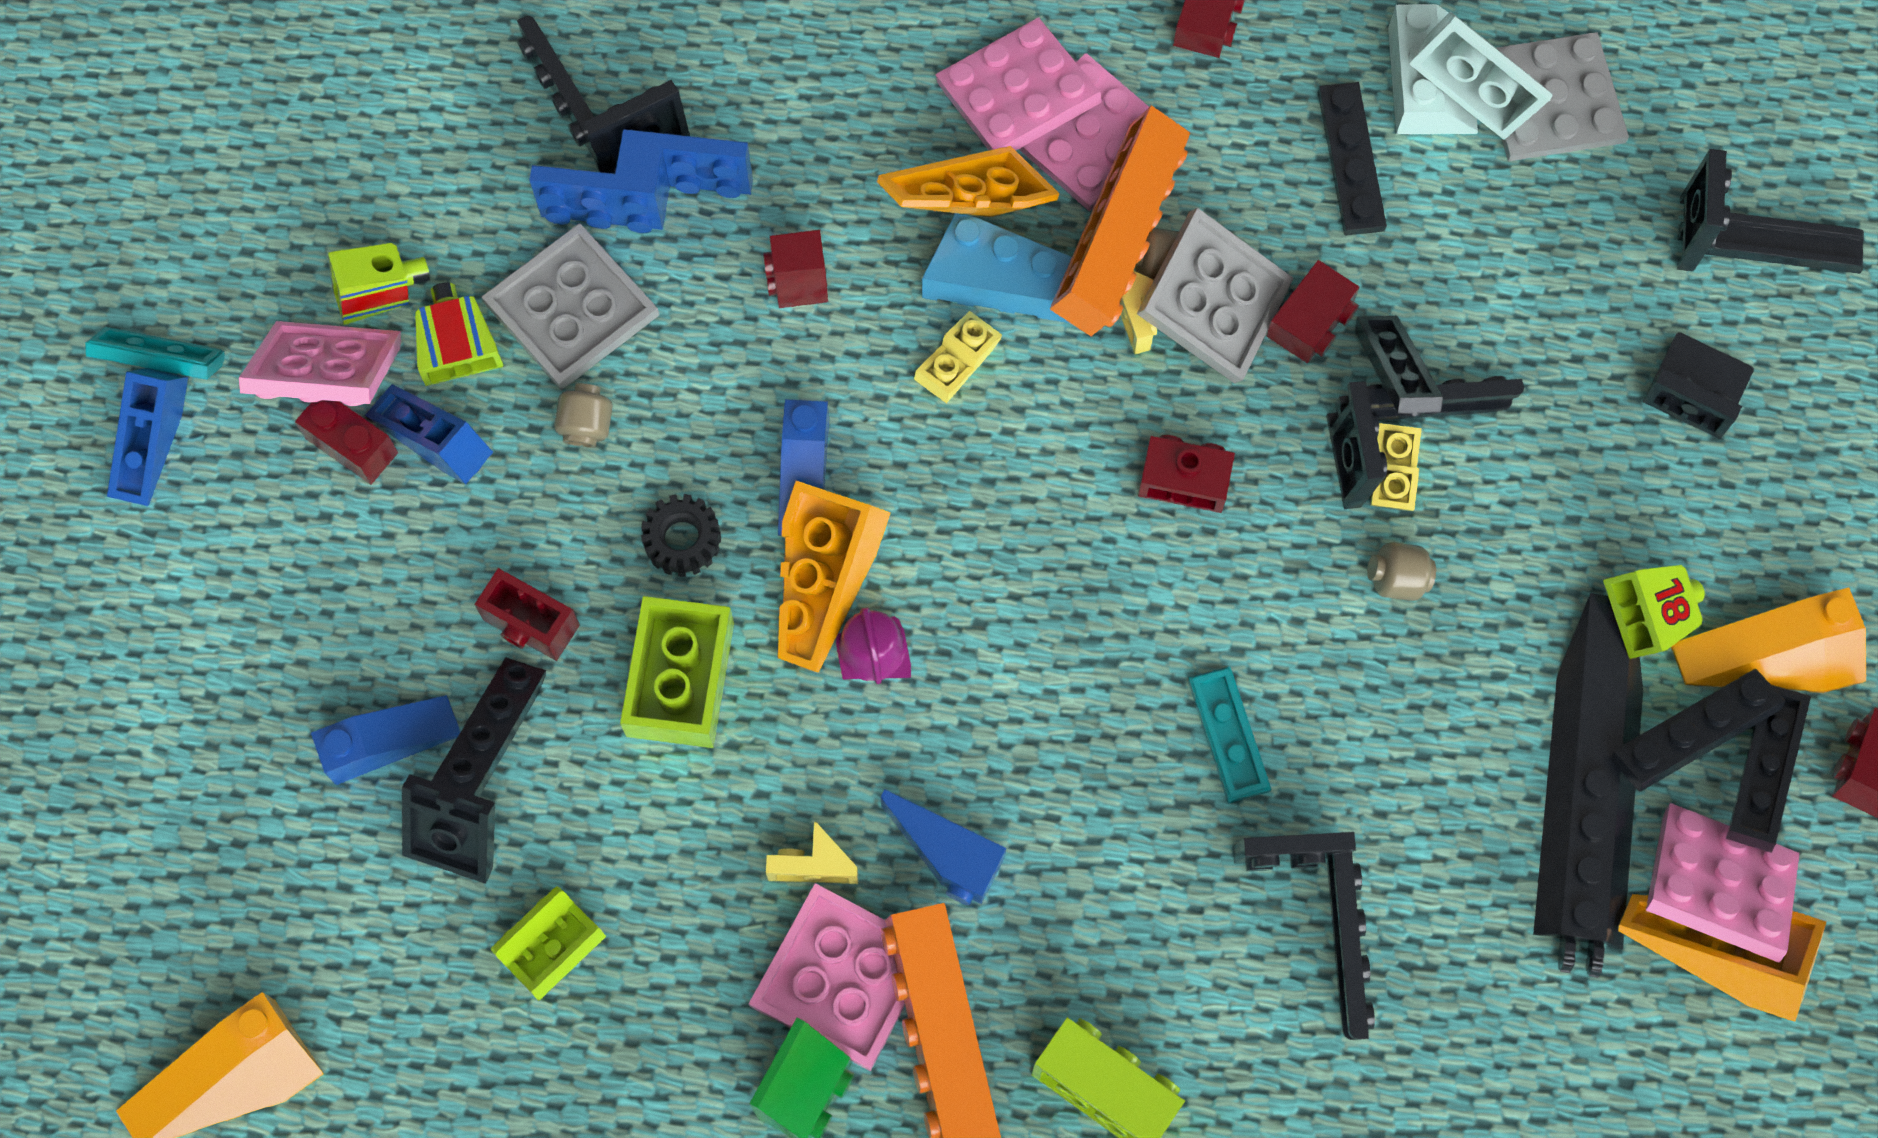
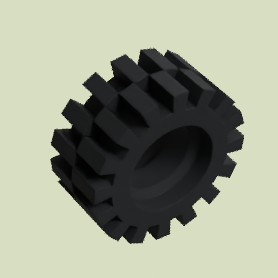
(674, 512)

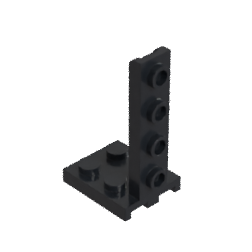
(653, 111)
(1715, 231)
(1357, 419)
(446, 817)
(1347, 920)

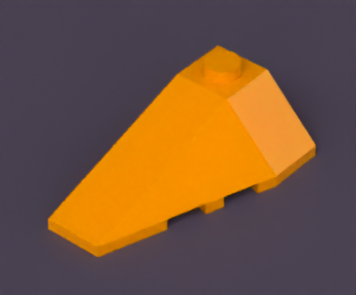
(825, 563)
(1797, 647)
(1734, 970)
(234, 1069)

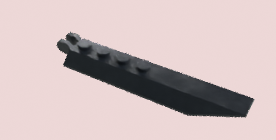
(1587, 795)

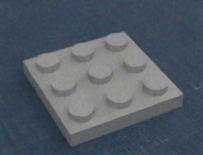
(1583, 103)
(1215, 295)
(570, 306)

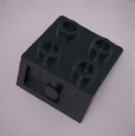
(1699, 385)

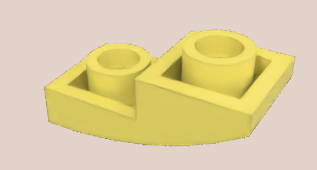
(958, 357)
(1401, 450)

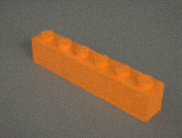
(1121, 222)
(939, 1024)

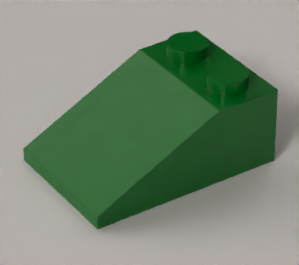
(802, 1083)

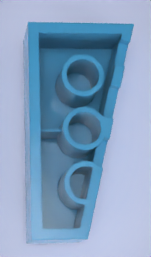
(994, 269)

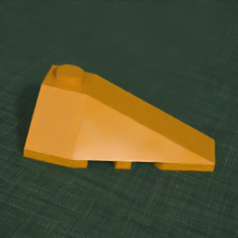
(971, 184)

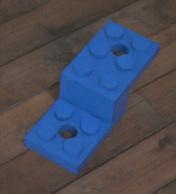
(642, 180)

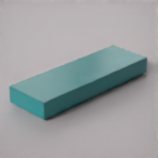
(155, 353)
(1229, 734)

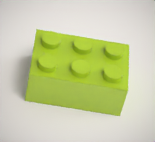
(677, 672)
(1107, 1083)

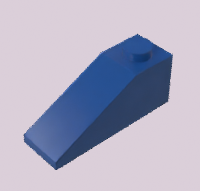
(145, 432)
(431, 433)
(802, 448)
(383, 737)
(951, 852)

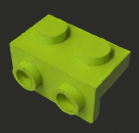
(547, 942)

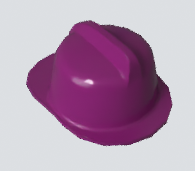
(873, 647)

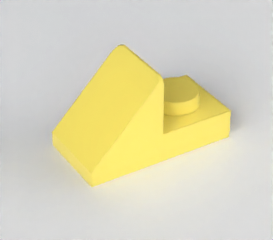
(1138, 330)
(825, 865)

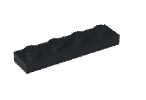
(1351, 159)
(1398, 365)
(1697, 730)
(1768, 774)

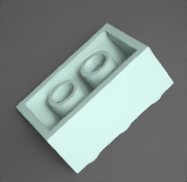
(1479, 76)
(1418, 102)

